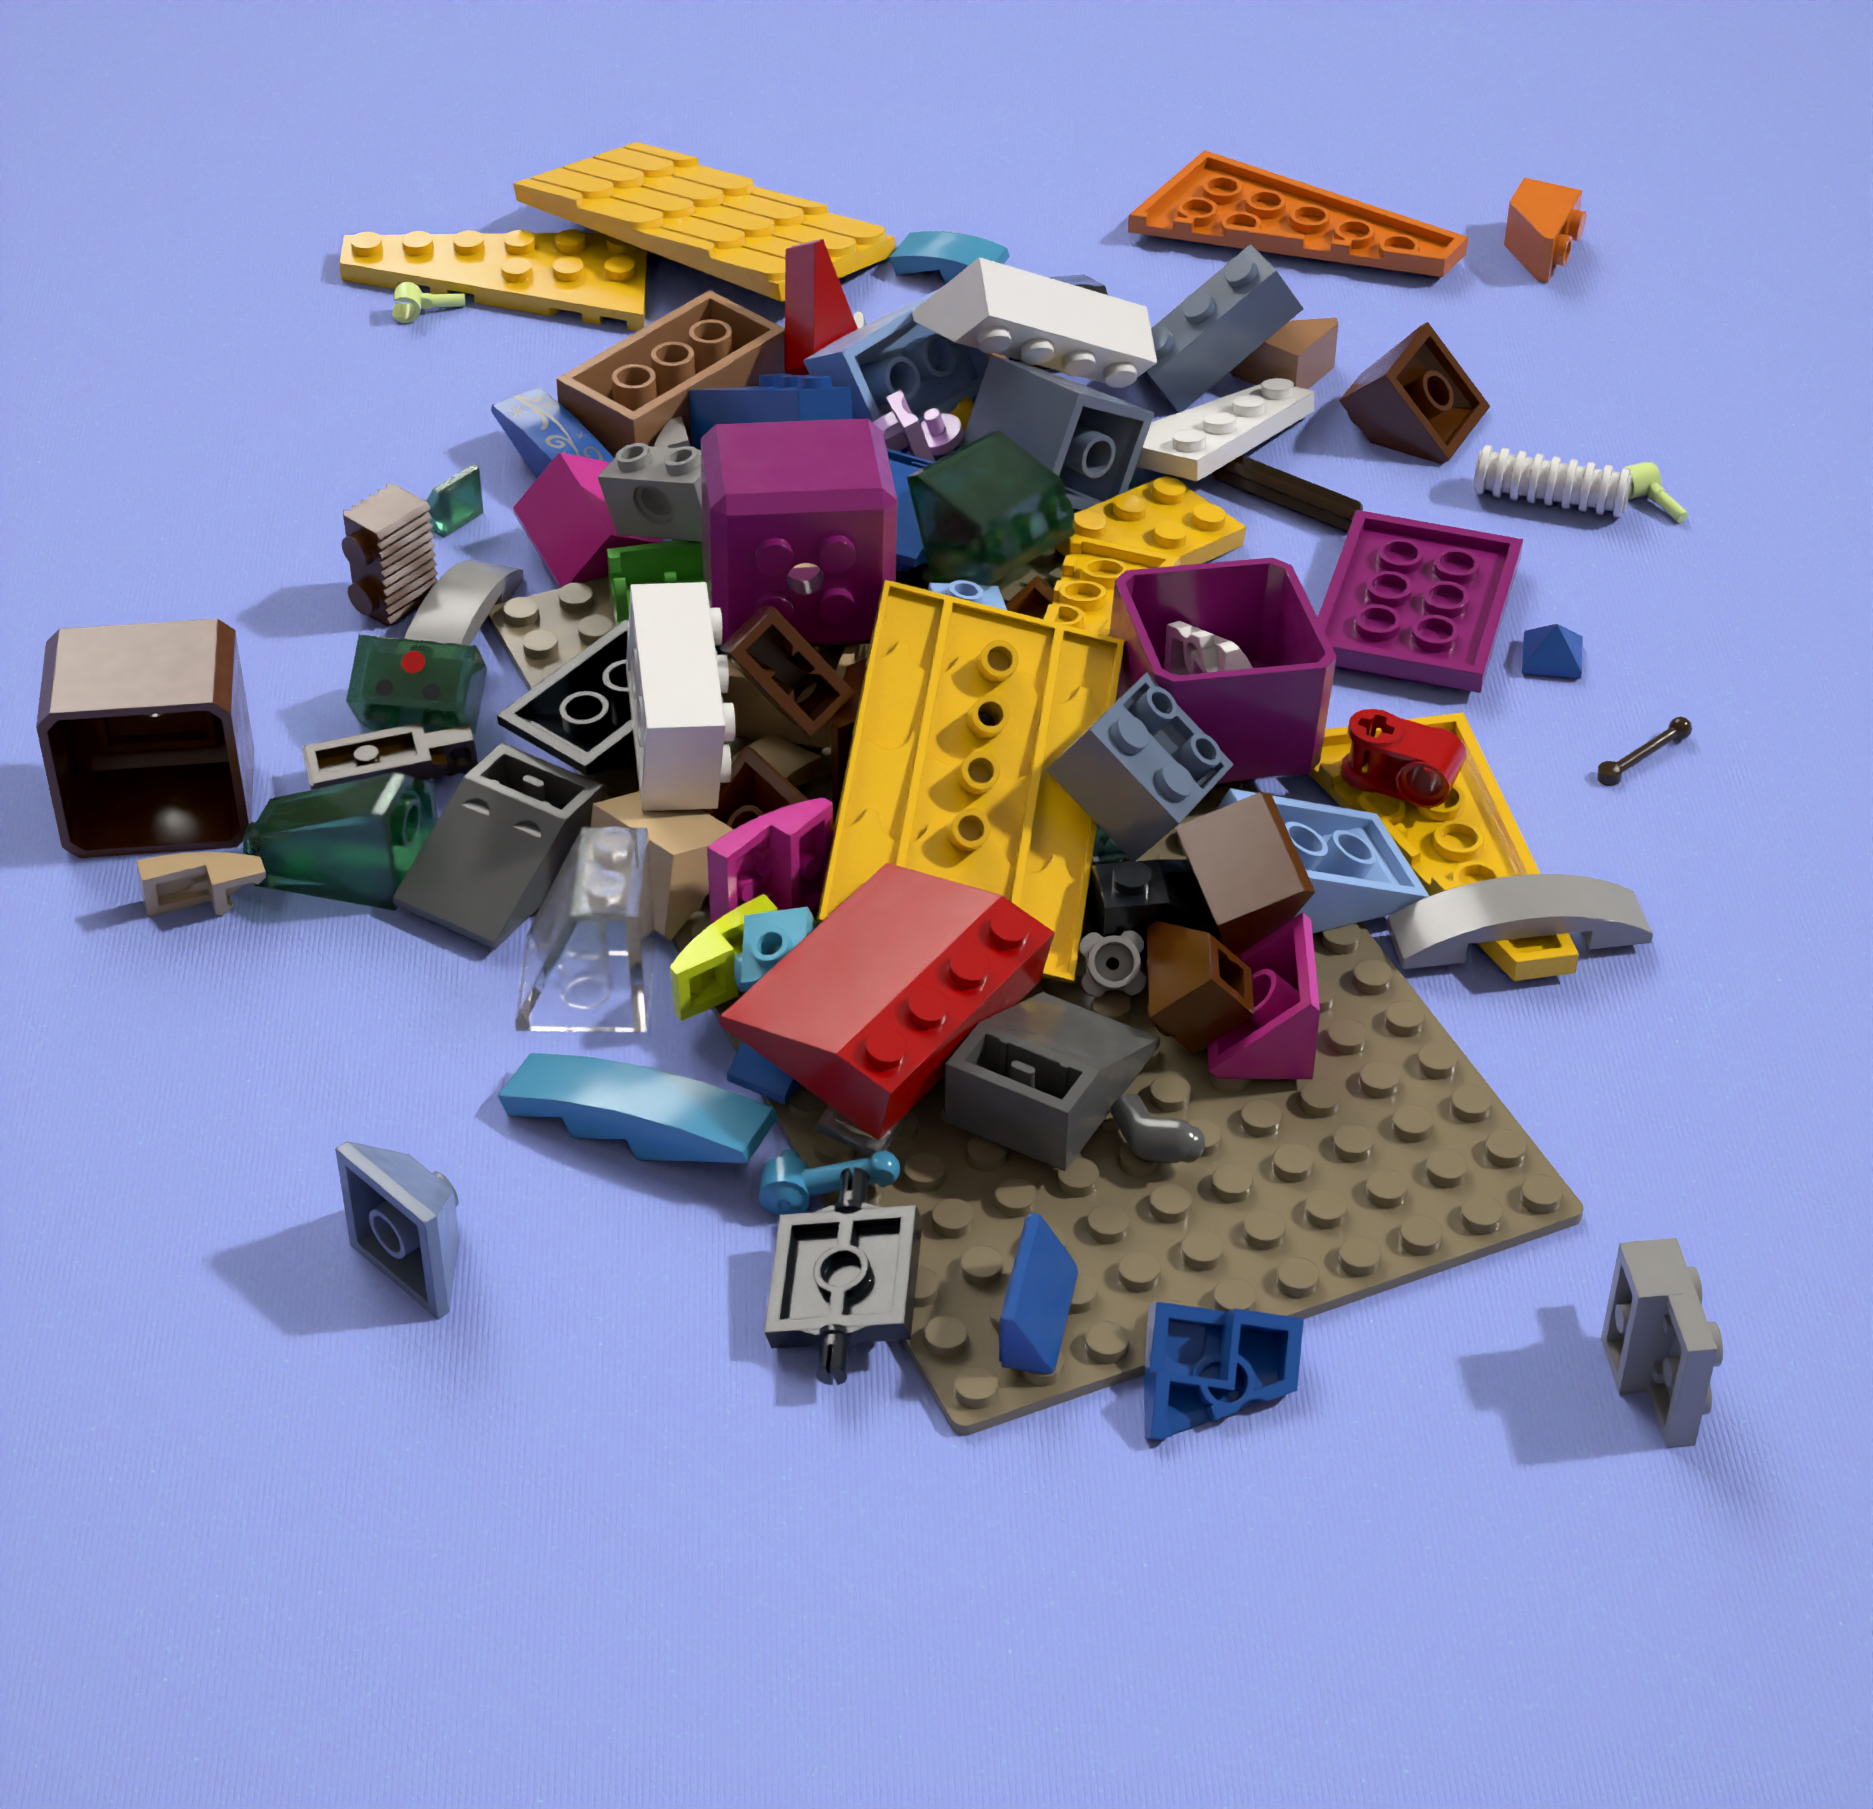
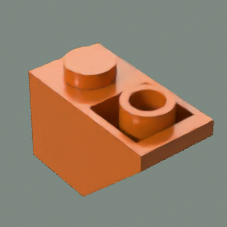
(1542, 226)

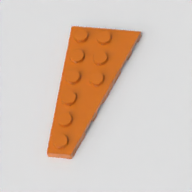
(1244, 205)

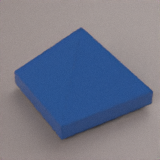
(1552, 652)

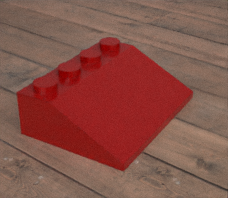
(890, 991)

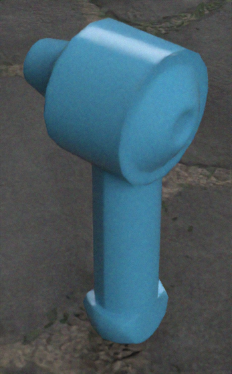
(790, 1182)

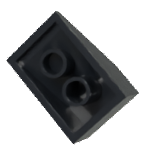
(581, 709)

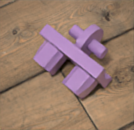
(934, 435)

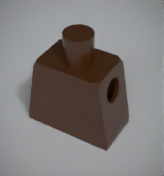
(783, 666)

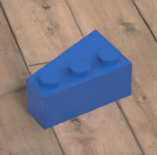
(774, 400)

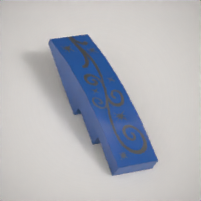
(544, 428)

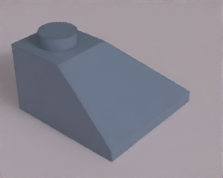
(402, 1221)

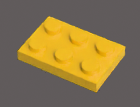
(1161, 519)

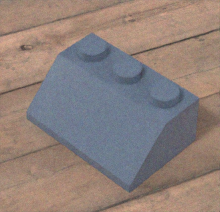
(1219, 327)

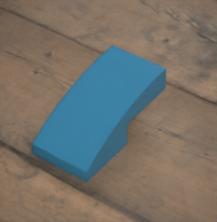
(944, 251)

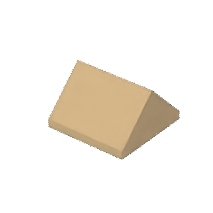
(676, 854)

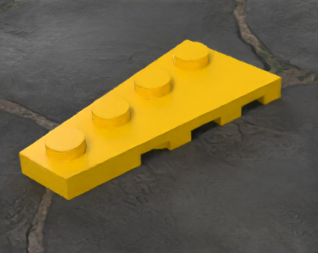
(1088, 580)

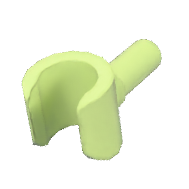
(417, 300)
(1647, 482)

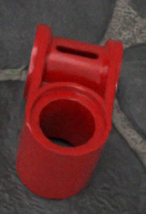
(1404, 760)

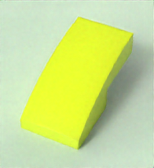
(705, 968)

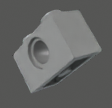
(655, 492)

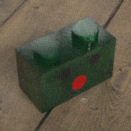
(416, 682)

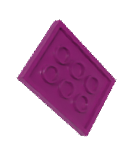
(1419, 599)

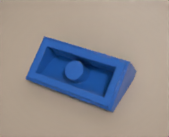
(1036, 1300)

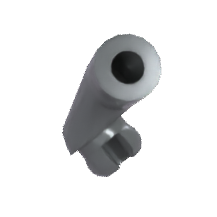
(1156, 1137)

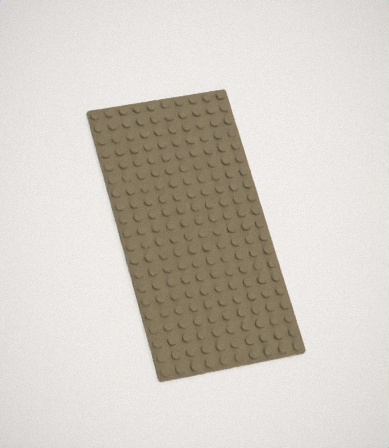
(1292, 1209)

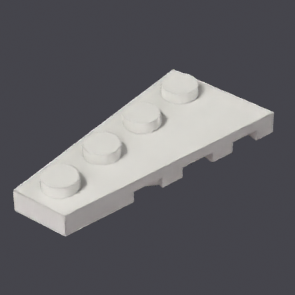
(1219, 431)

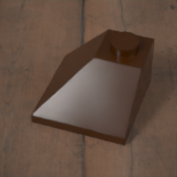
(1416, 399)

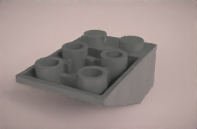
(498, 845)
(1043, 1076)

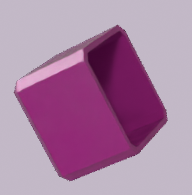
(791, 499)
(1260, 717)

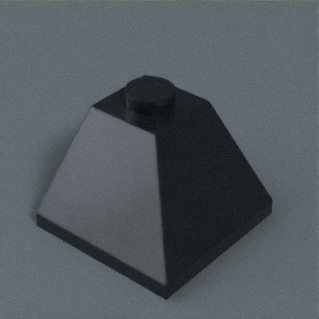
(1142, 892)

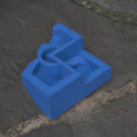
(1214, 1364)

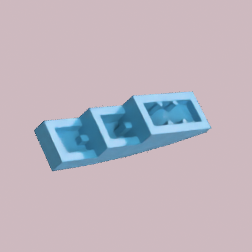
(651, 1109)

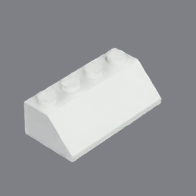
(1042, 323)

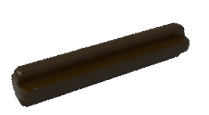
(1289, 491)

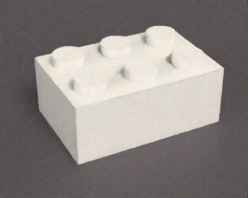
(677, 696)

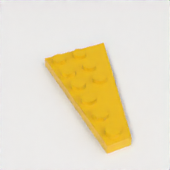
(510, 270)
(1457, 842)

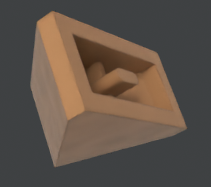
(1296, 352)

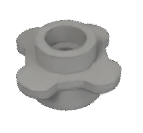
(1124, 949)

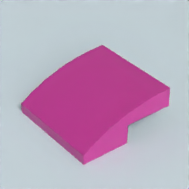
(773, 856)

